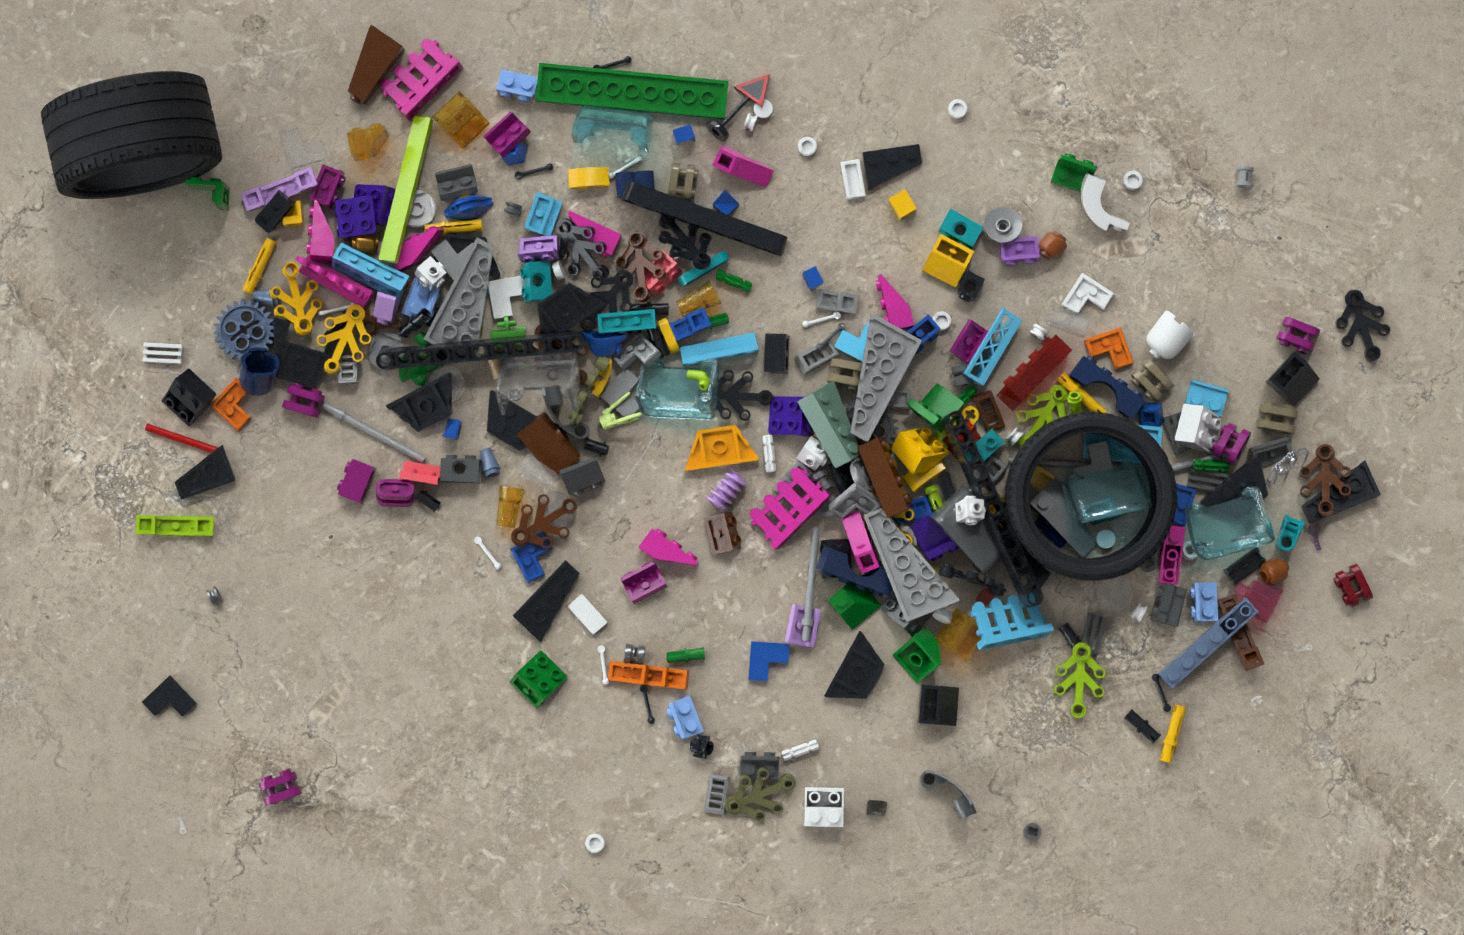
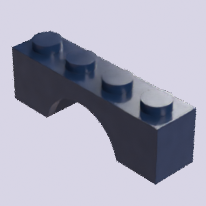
(1127, 401)
(836, 563)

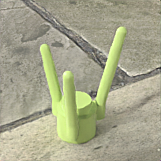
(610, 420)

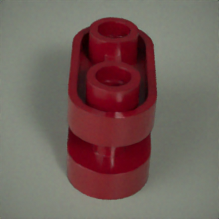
(1343, 581)

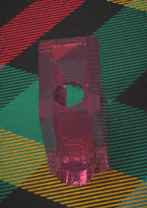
(1261, 596)

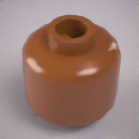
(1052, 245)
(1274, 571)

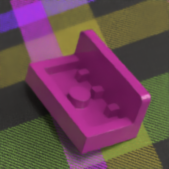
(328, 185)
(968, 341)
(643, 582)

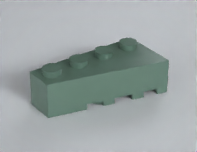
(830, 423)

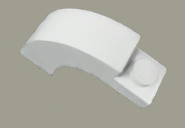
(1090, 197)

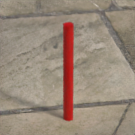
(180, 438)

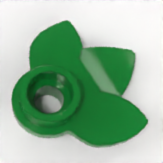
(417, 374)

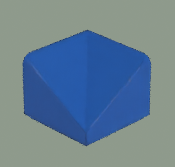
(683, 134)
(517, 155)
(725, 203)
(812, 278)
(1151, 414)
(452, 429)

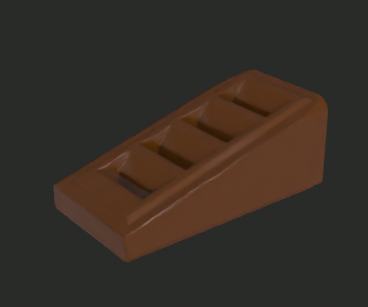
(981, 396)

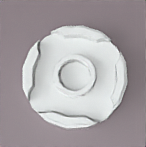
(422, 210)

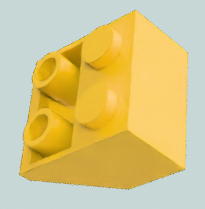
(947, 260)
(919, 449)

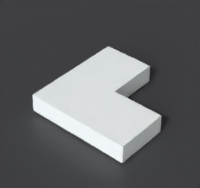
(1084, 290)
(500, 295)

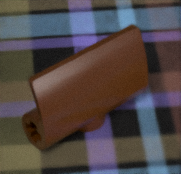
(549, 443)

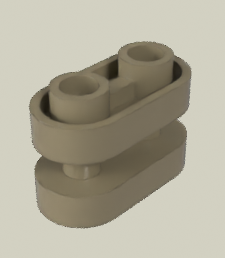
(691, 174)
(839, 379)
(1140, 379)
(1286, 412)

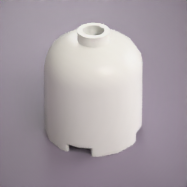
(1168, 337)

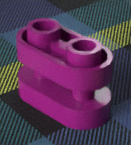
(1303, 344)
(298, 391)
(1227, 434)
(395, 493)
(268, 783)

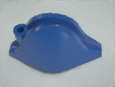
(468, 207)
(604, 343)

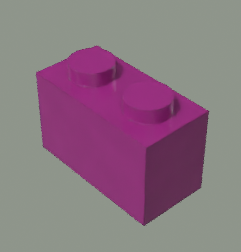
(356, 480)

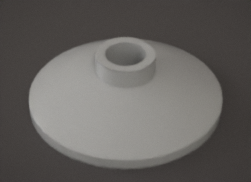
(1003, 217)

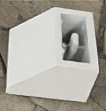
(1198, 428)
(824, 807)

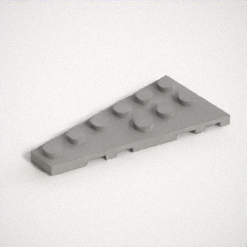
(464, 304)
(883, 365)
(910, 575)

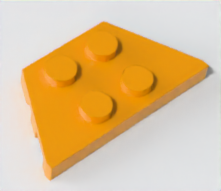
(719, 448)

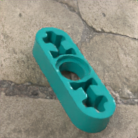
(695, 273)

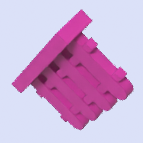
(424, 94)
(335, 281)
(786, 518)

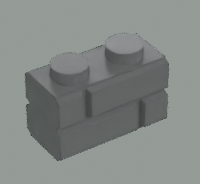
(1169, 604)

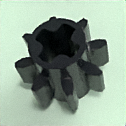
(701, 746)

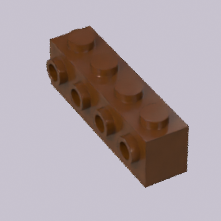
(884, 476)

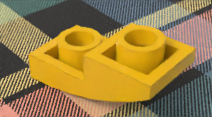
(588, 177)
(599, 386)
(917, 481)

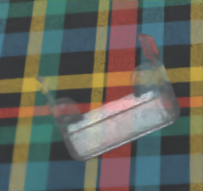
(536, 372)

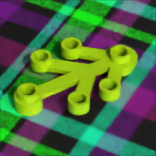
(1044, 413)
(1080, 677)

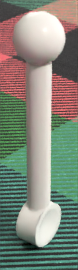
(637, 160)
(321, 313)
(836, 315)
(478, 540)
(601, 649)

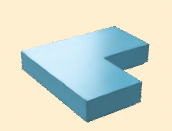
(851, 344)

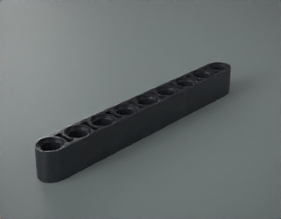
(704, 218)

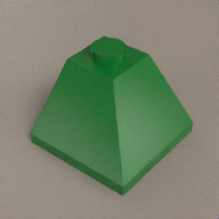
(853, 604)
(919, 655)

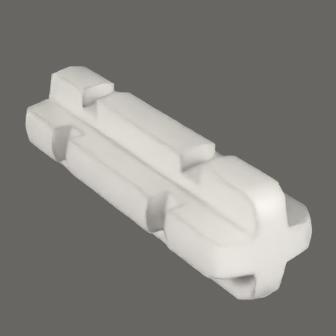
(769, 453)
(800, 750)

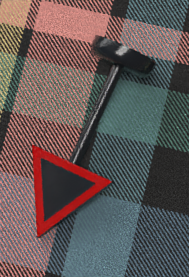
(752, 90)

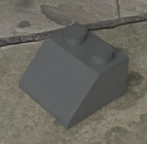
(582, 476)

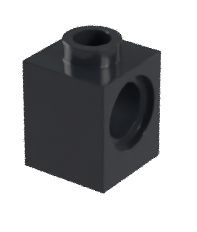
(972, 278)

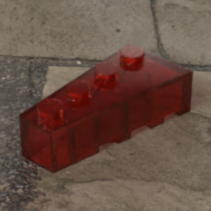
(1033, 372)

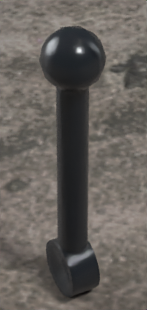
(627, 59)
(549, 166)
(1155, 677)
(643, 688)

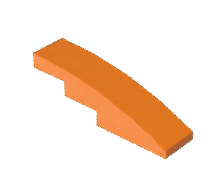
(648, 675)

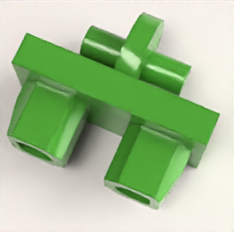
(508, 331)

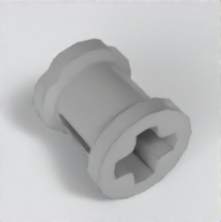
(1244, 177)

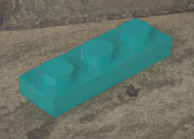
(627, 321)

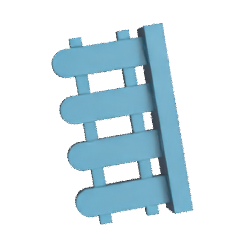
(1005, 635)

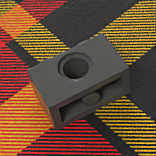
(470, 475)

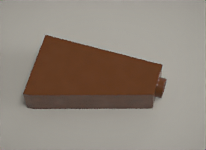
(374, 63)

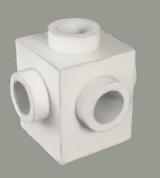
(431, 273)
(813, 454)
(970, 510)

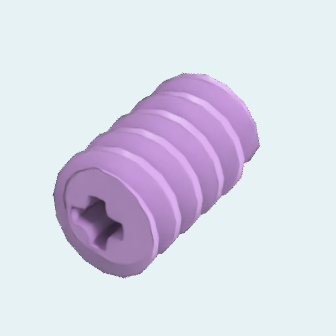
(726, 490)

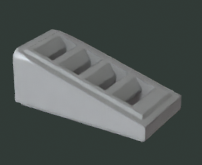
(799, 359)
(348, 380)
(999, 462)
(718, 778)

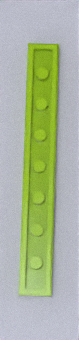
(405, 189)

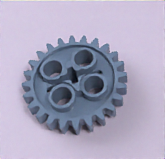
(235, 316)

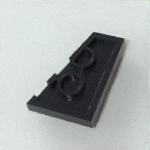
(890, 162)

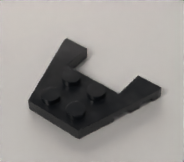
(299, 362)

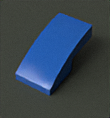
(690, 325)
(921, 508)

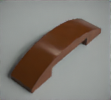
(1242, 639)

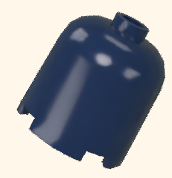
(258, 371)

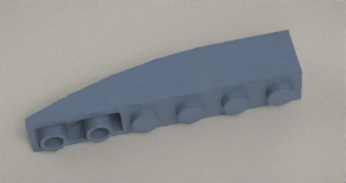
(1207, 643)

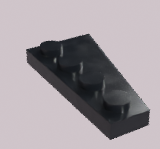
(1362, 490)
(545, 602)

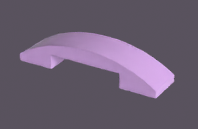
(291, 186)

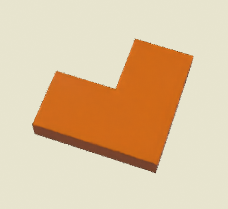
(1111, 342)
(227, 405)

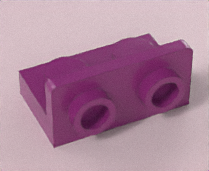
(507, 134)

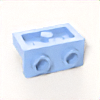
(517, 85)
(420, 298)
(1204, 602)
(685, 717)

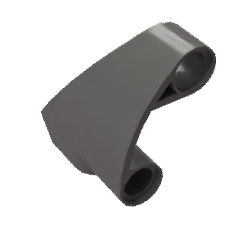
(553, 399)
(962, 806)

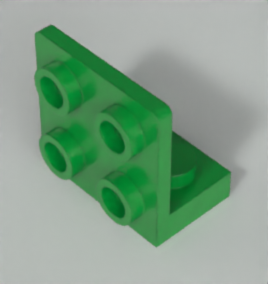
(1071, 172)
(219, 190)
(935, 406)
(538, 679)

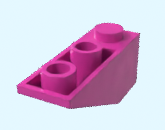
(742, 166)
(322, 239)
(416, 248)
(896, 308)
(860, 542)
(662, 549)
(1171, 555)

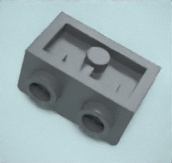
(456, 182)
(751, 763)

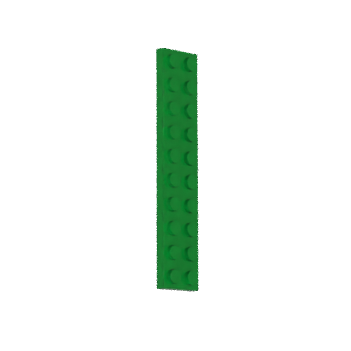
(632, 91)

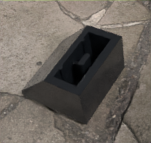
(1293, 379)
(188, 397)
(938, 705)

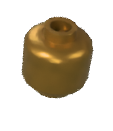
(365, 244)

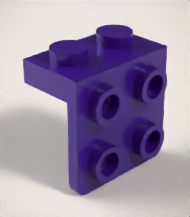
(382, 199)
(355, 217)
(788, 418)
(932, 539)

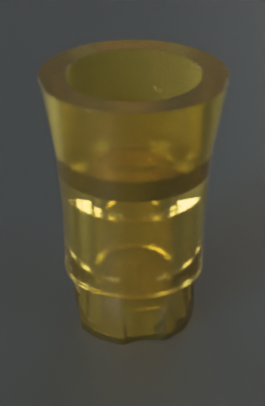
(702, 297)
(508, 505)

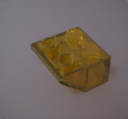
(460, 119)
(367, 142)
(960, 635)

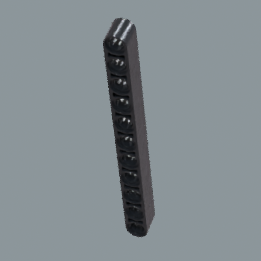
(472, 355)
(1000, 515)

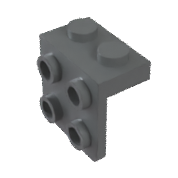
(893, 610)

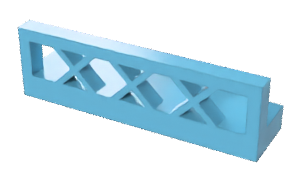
(369, 271)
(996, 348)
(719, 349)

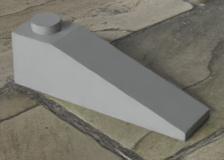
(1053, 508)

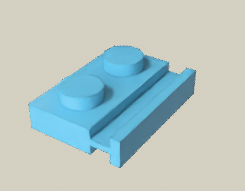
(543, 214)
(1207, 396)

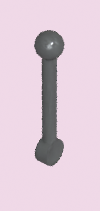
(841, 326)

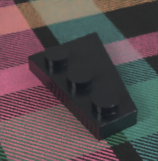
(206, 475)

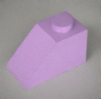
(385, 308)

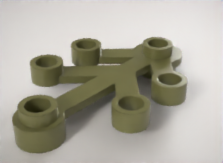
(601, 366)
(756, 795)

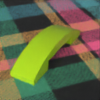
(175, 525)

